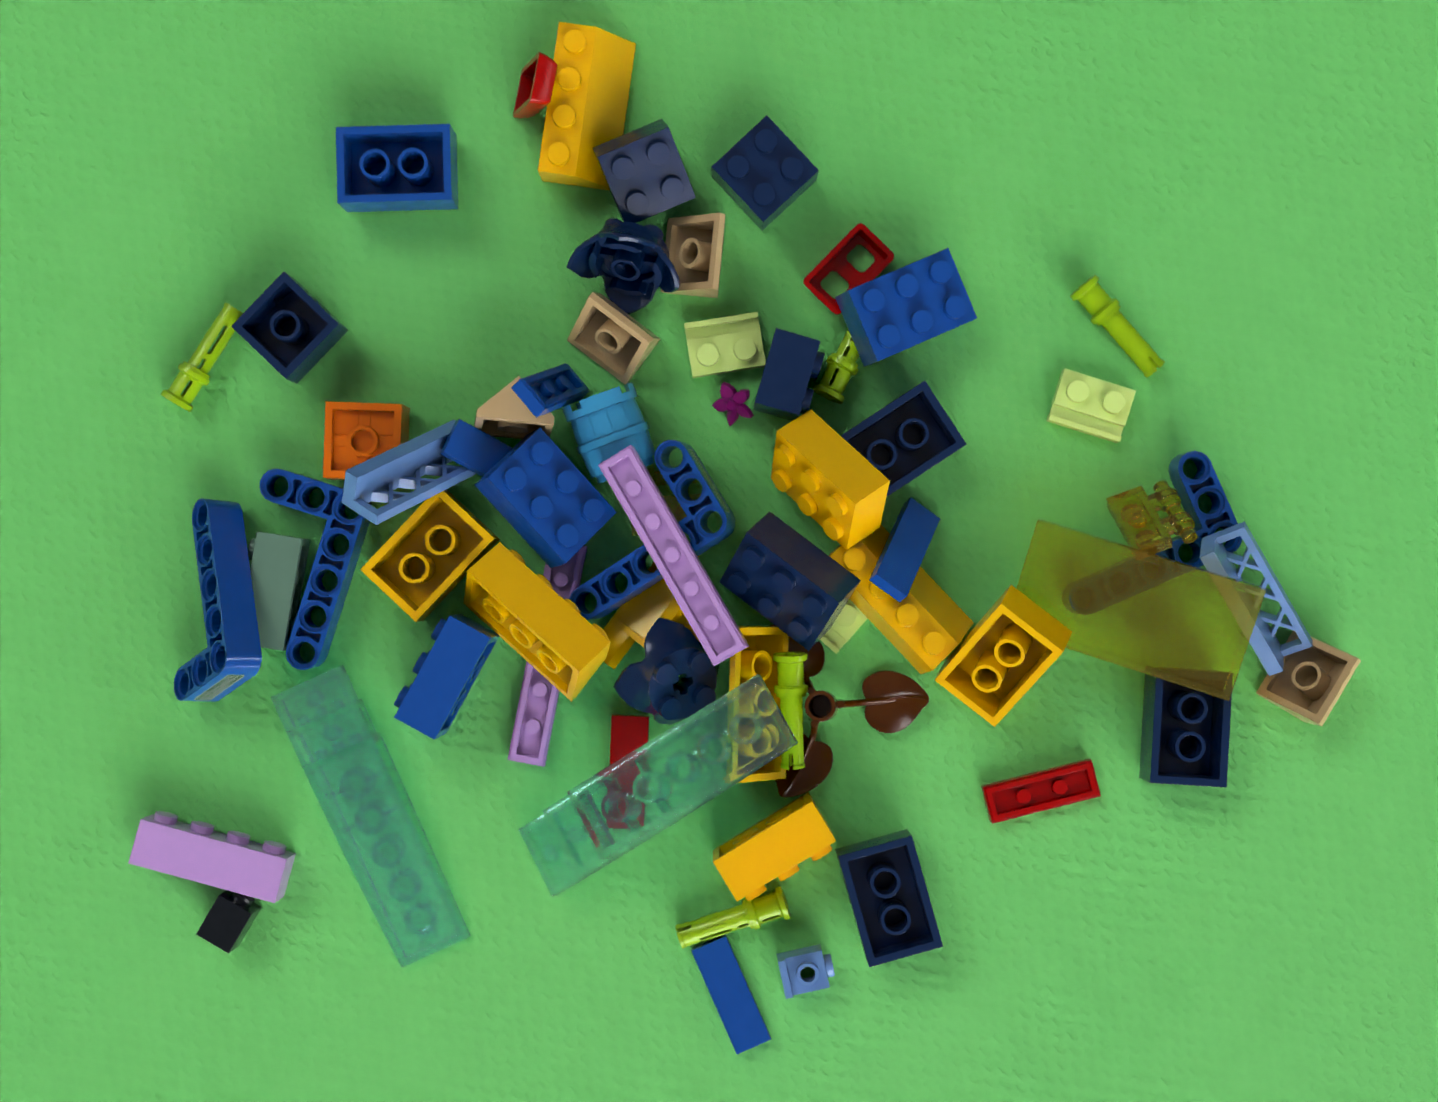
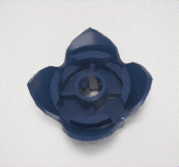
(630, 262)
(655, 681)

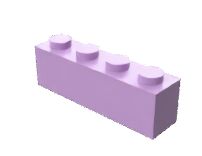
(212, 857)

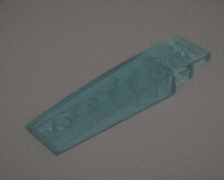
(657, 785)
(371, 815)

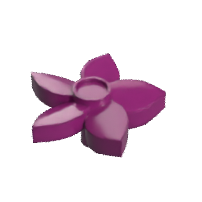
(733, 403)

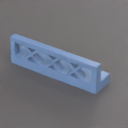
(402, 468)
(1263, 636)

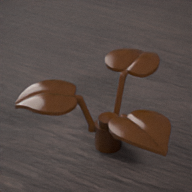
(890, 705)

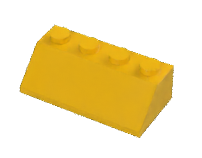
(585, 103)
(535, 620)
(922, 625)
(755, 660)

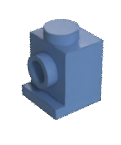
(794, 961)

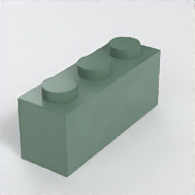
(277, 584)

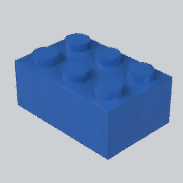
(397, 168)
(906, 307)
(545, 498)
(445, 675)

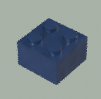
(644, 172)
(764, 173)
(289, 328)
(786, 375)

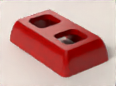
(535, 86)
(837, 262)

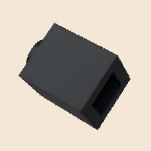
(229, 920)

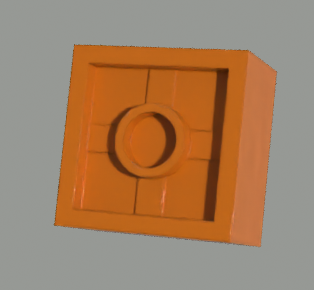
(360, 432)

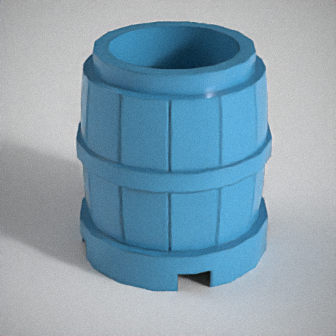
(607, 426)

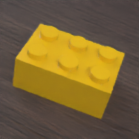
(829, 479)
(429, 554)
(1003, 655)
(773, 848)

